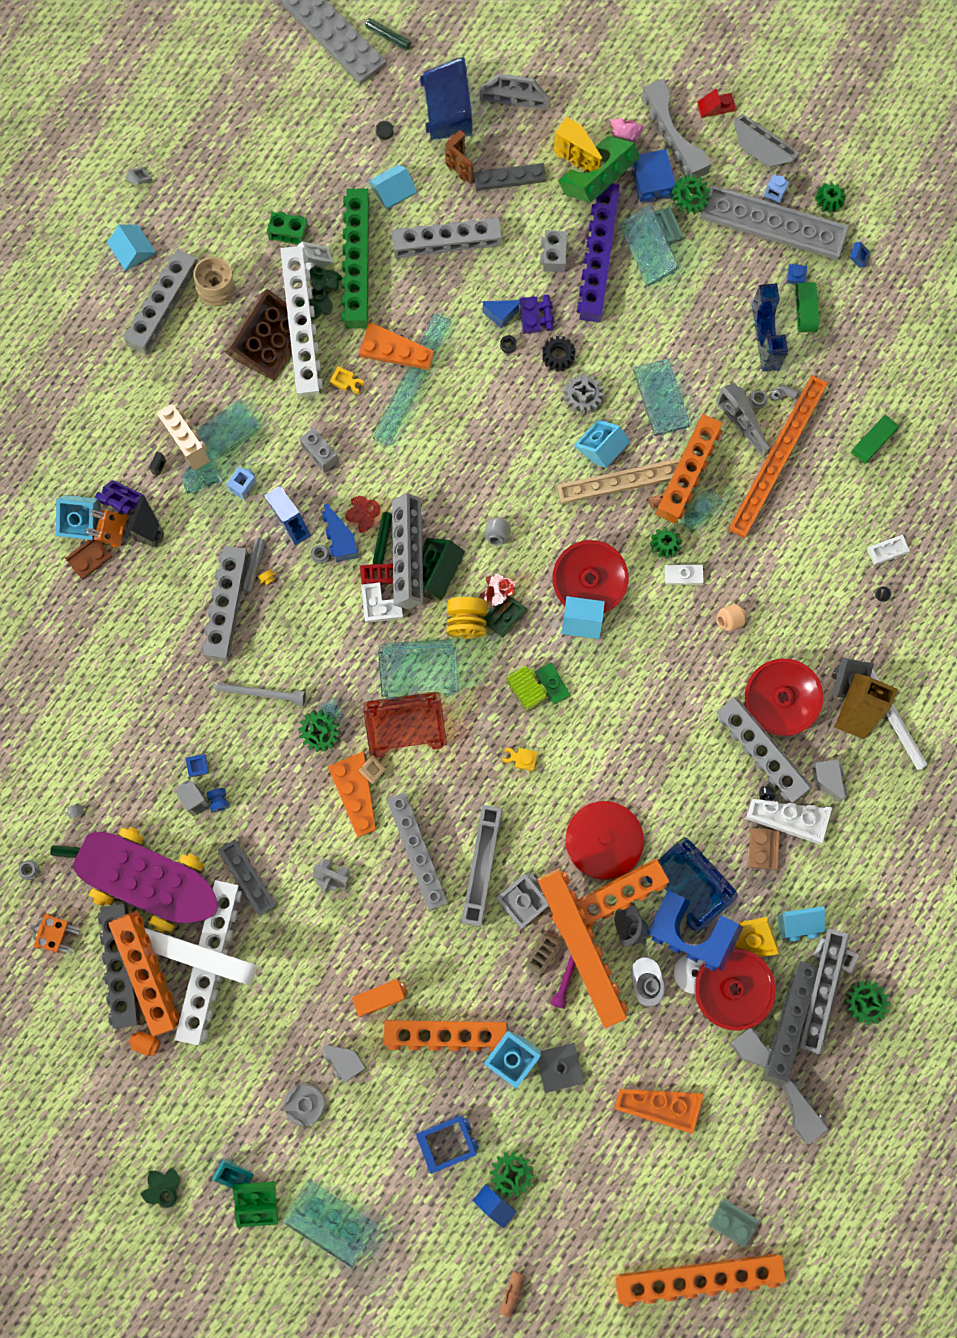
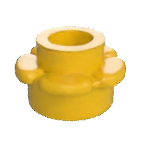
(267, 577)

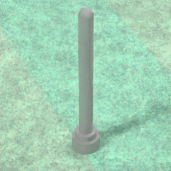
(296, 697)

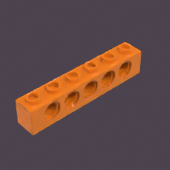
(705, 427)
(652, 869)
(142, 983)
(393, 1028)

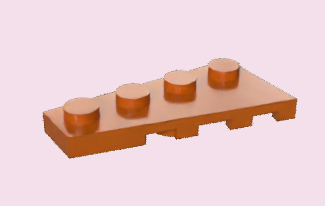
(392, 348)
(354, 793)
(663, 1107)

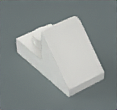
(317, 255)

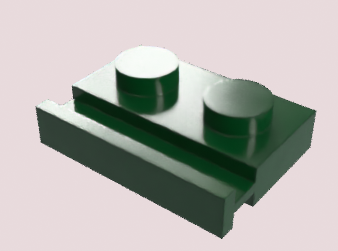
(505, 616)

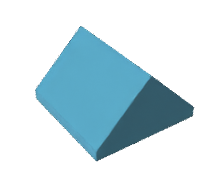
(393, 186)
(130, 245)
(583, 617)

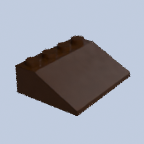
(264, 336)

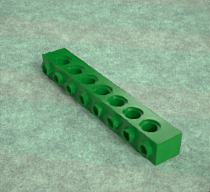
(356, 199)

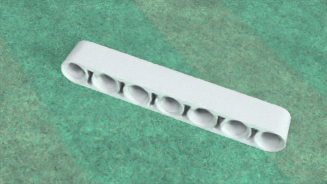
(202, 957)

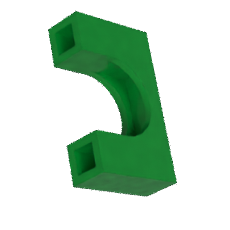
(588, 186)

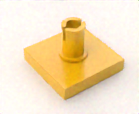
(757, 937)

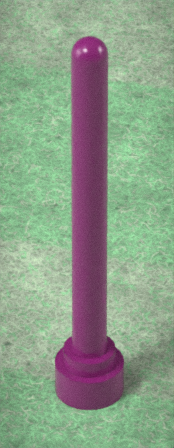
(559, 999)

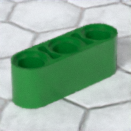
(807, 307)
(875, 439)

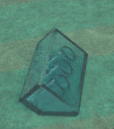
(329, 1223)

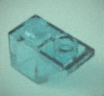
(202, 477)
(701, 509)

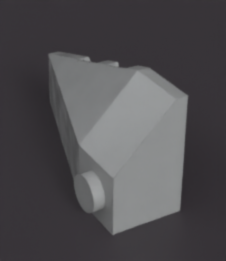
(738, 409)

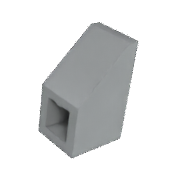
(829, 778)
(345, 1061)

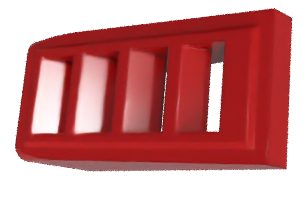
(377, 567)

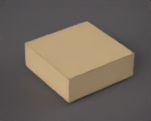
(372, 770)

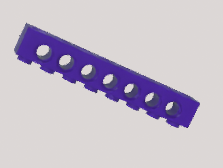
(593, 310)

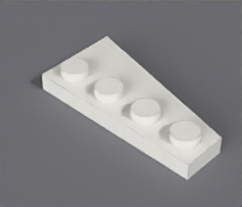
(797, 820)

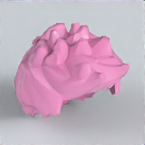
(627, 130)

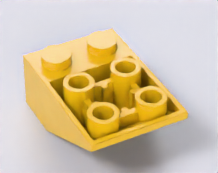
(576, 146)

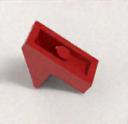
(716, 104)

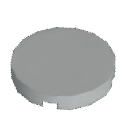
(311, 1104)

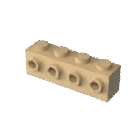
(183, 437)

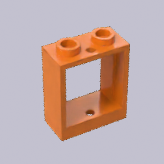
(379, 997)

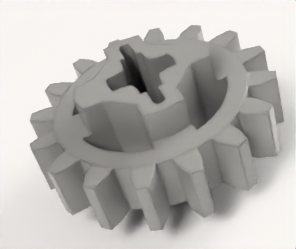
(591, 394)

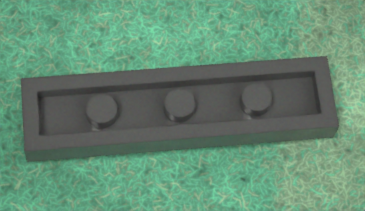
(510, 177)
(247, 878)

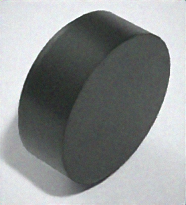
(384, 130)

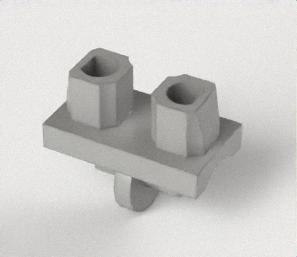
(328, 878)

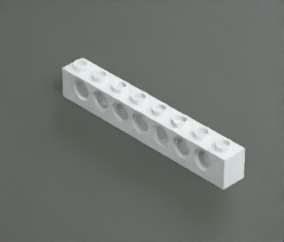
(292, 256)
(185, 1032)

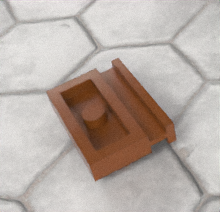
(88, 558)

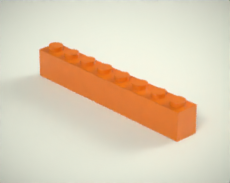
(582, 947)

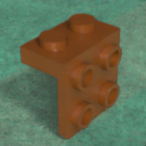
(455, 159)

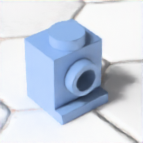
(777, 184)
(239, 476)

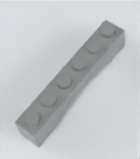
(690, 157)
(481, 866)
(804, 1119)

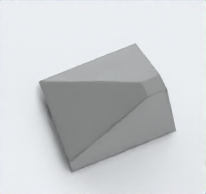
(138, 176)

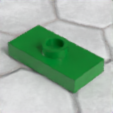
(553, 683)

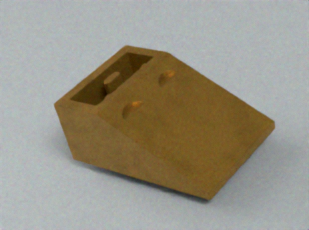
(864, 705)

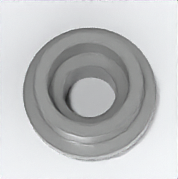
(758, 394)
(320, 548)
(75, 810)
(24, 865)

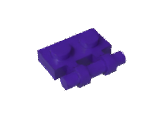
(530, 314)
(115, 491)

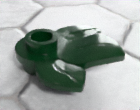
(324, 278)
(320, 305)
(159, 1185)

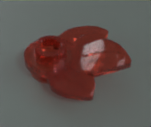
(360, 513)
(496, 591)

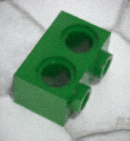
(286, 232)

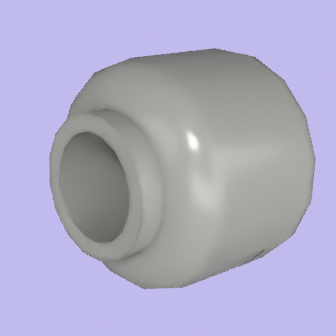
(497, 531)

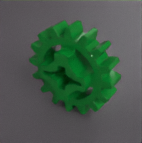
(696, 188)
(317, 723)
(871, 994)
(502, 1176)

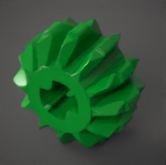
(830, 197)
(671, 538)

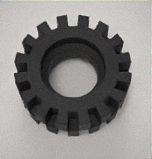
(558, 363)

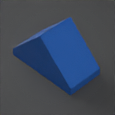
(500, 311)
(494, 1206)

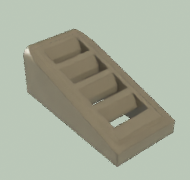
(534, 967)

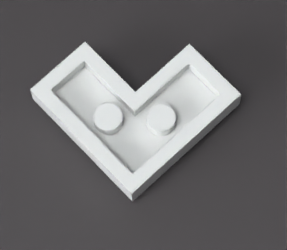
(375, 608)

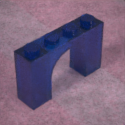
(771, 346)

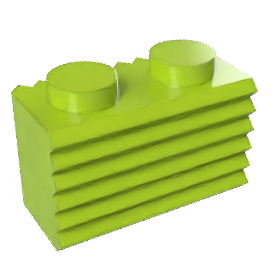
(527, 688)

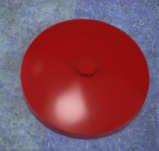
(591, 572)
(784, 696)
(604, 840)
(737, 995)

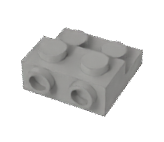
(524, 899)

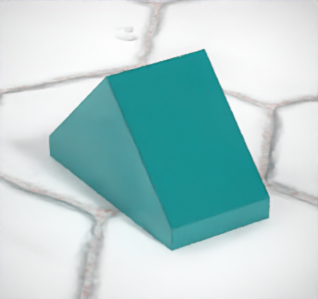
(231, 1173)

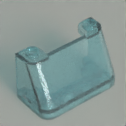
(418, 667)

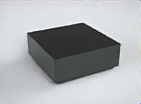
(157, 463)

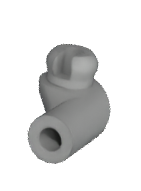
(783, 391)

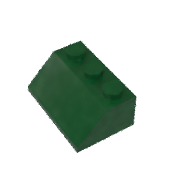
(439, 564)

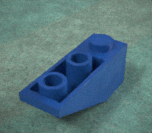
(341, 537)

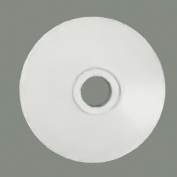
(683, 974)

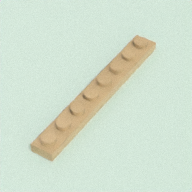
(618, 481)

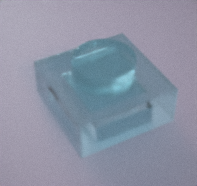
(332, 707)

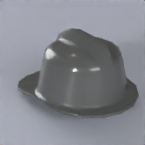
(630, 926)

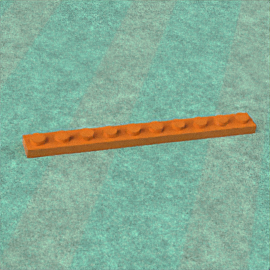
(777, 457)

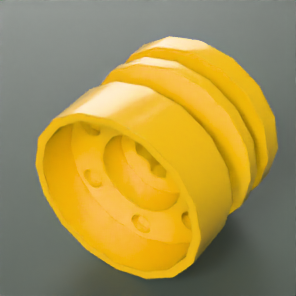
(466, 617)

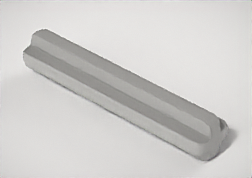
(253, 565)

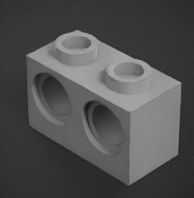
(555, 251)
(319, 450)
(192, 797)

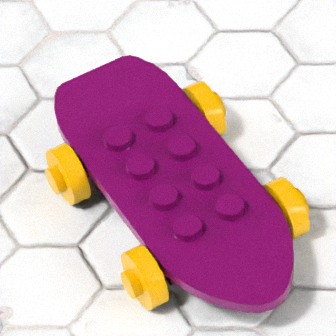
(145, 879)

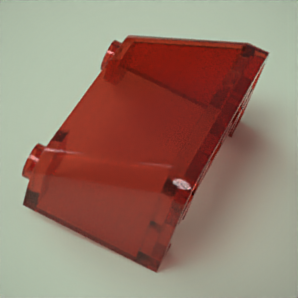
(404, 722)

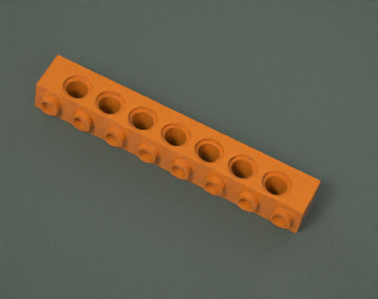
(773, 1278)

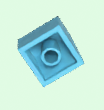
(602, 443)
(74, 516)
(802, 923)
(513, 1058)

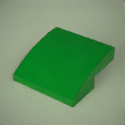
(255, 1204)

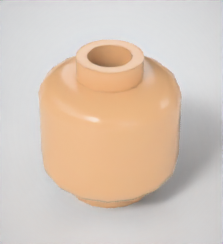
(731, 617)

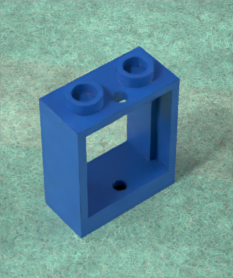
(426, 1150)

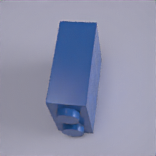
(653, 176)

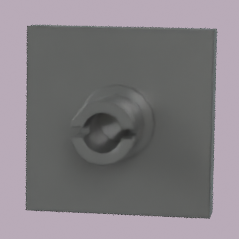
(846, 673)
(560, 1068)

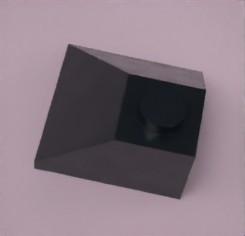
(144, 524)

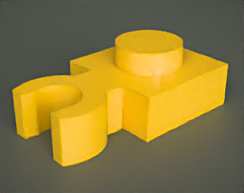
(344, 379)
(524, 758)

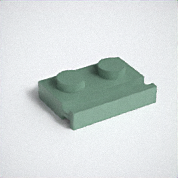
(669, 225)
(733, 1222)

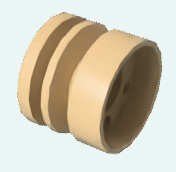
(214, 281)

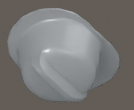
(648, 981)

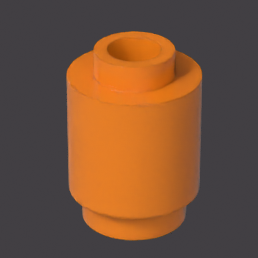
(144, 1043)

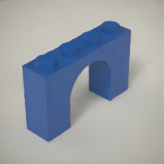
(713, 952)

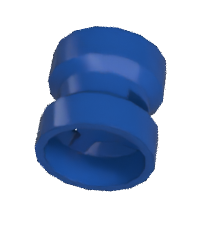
(217, 799)

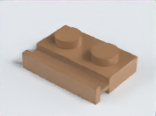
(763, 849)

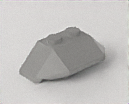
(515, 92)
(762, 143)

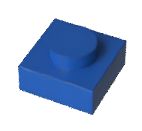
(859, 254)
(796, 273)
(197, 765)

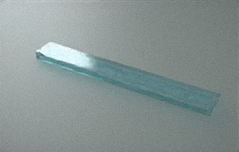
(410, 383)

